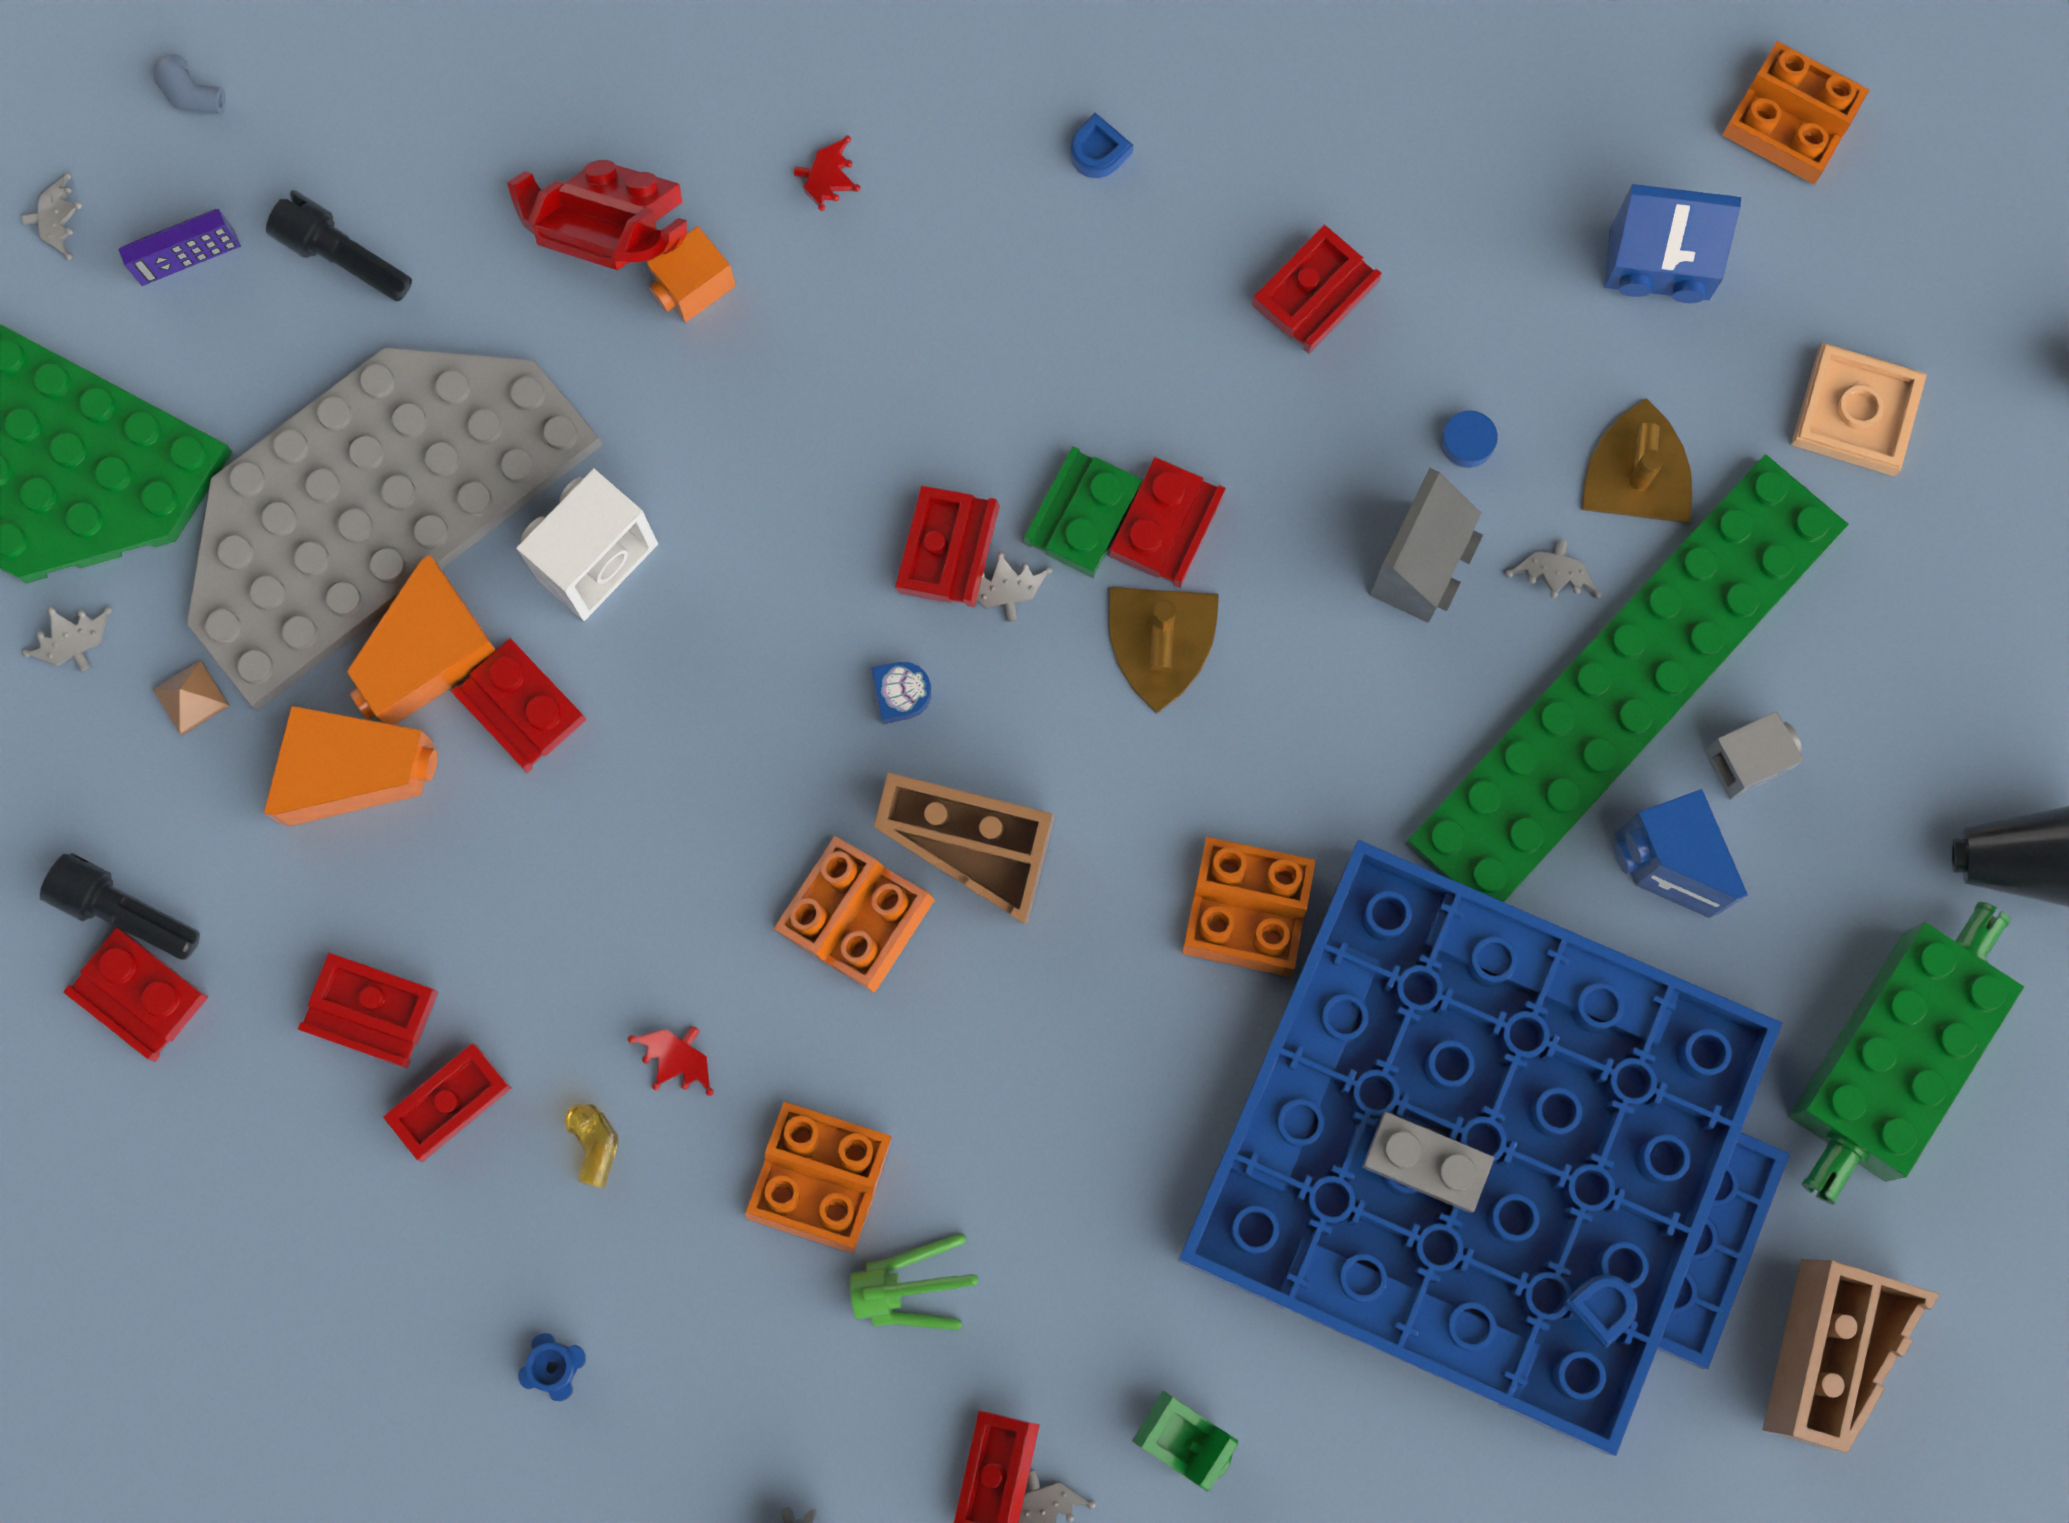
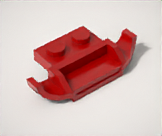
(601, 214)

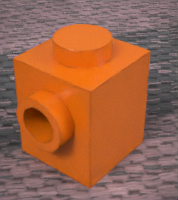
(690, 276)

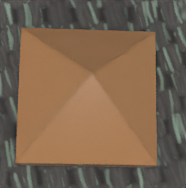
(191, 697)

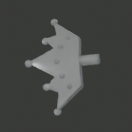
(54, 214)
(1556, 571)
(1008, 587)
(70, 639)
(1044, 1503)

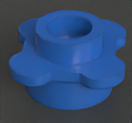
(535, 1371)

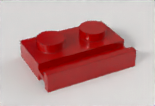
(1316, 288)
(1167, 522)
(947, 546)
(518, 705)
(135, 994)
(368, 1010)

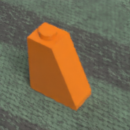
(418, 648)
(345, 765)

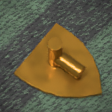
(1640, 469)
(1161, 639)

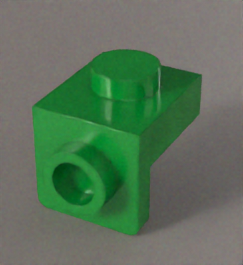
(1186, 1441)

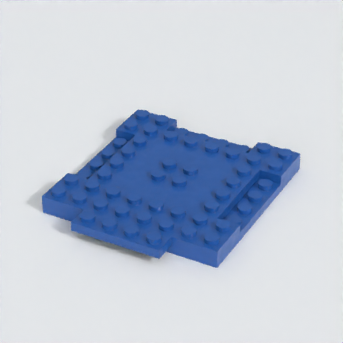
(1565, 1061)

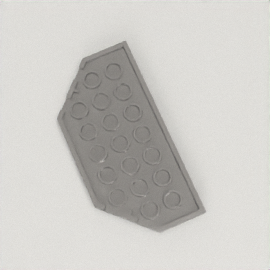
(359, 487)

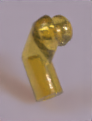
(596, 1138)

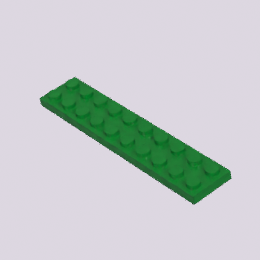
(1627, 683)

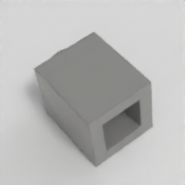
(1755, 754)

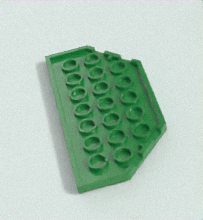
(88, 465)

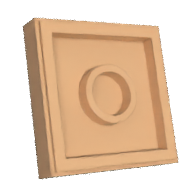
(1859, 409)

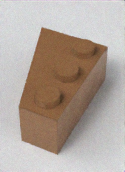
(971, 837)
(1838, 1350)

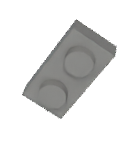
(1428, 1162)

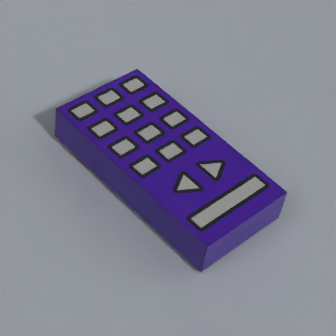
(179, 247)

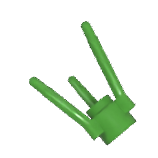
(877, 1292)

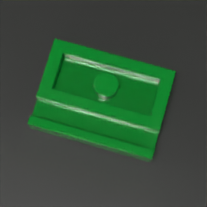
(1082, 512)

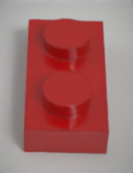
(447, 1102)
(996, 1469)

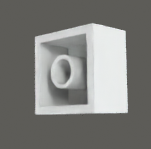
(587, 543)

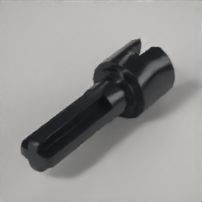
(311, 231)
(89, 892)

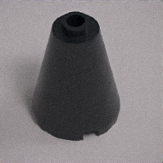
(2018, 856)

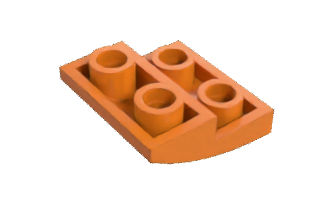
(1795, 112)
(1249, 907)
(854, 914)
(818, 1177)

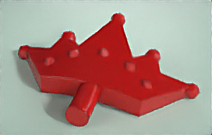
(827, 174)
(675, 1058)

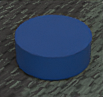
(1469, 439)

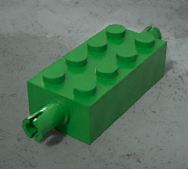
(1906, 1052)

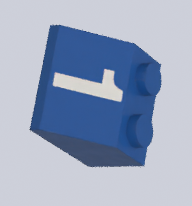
(1670, 243)
(1681, 855)

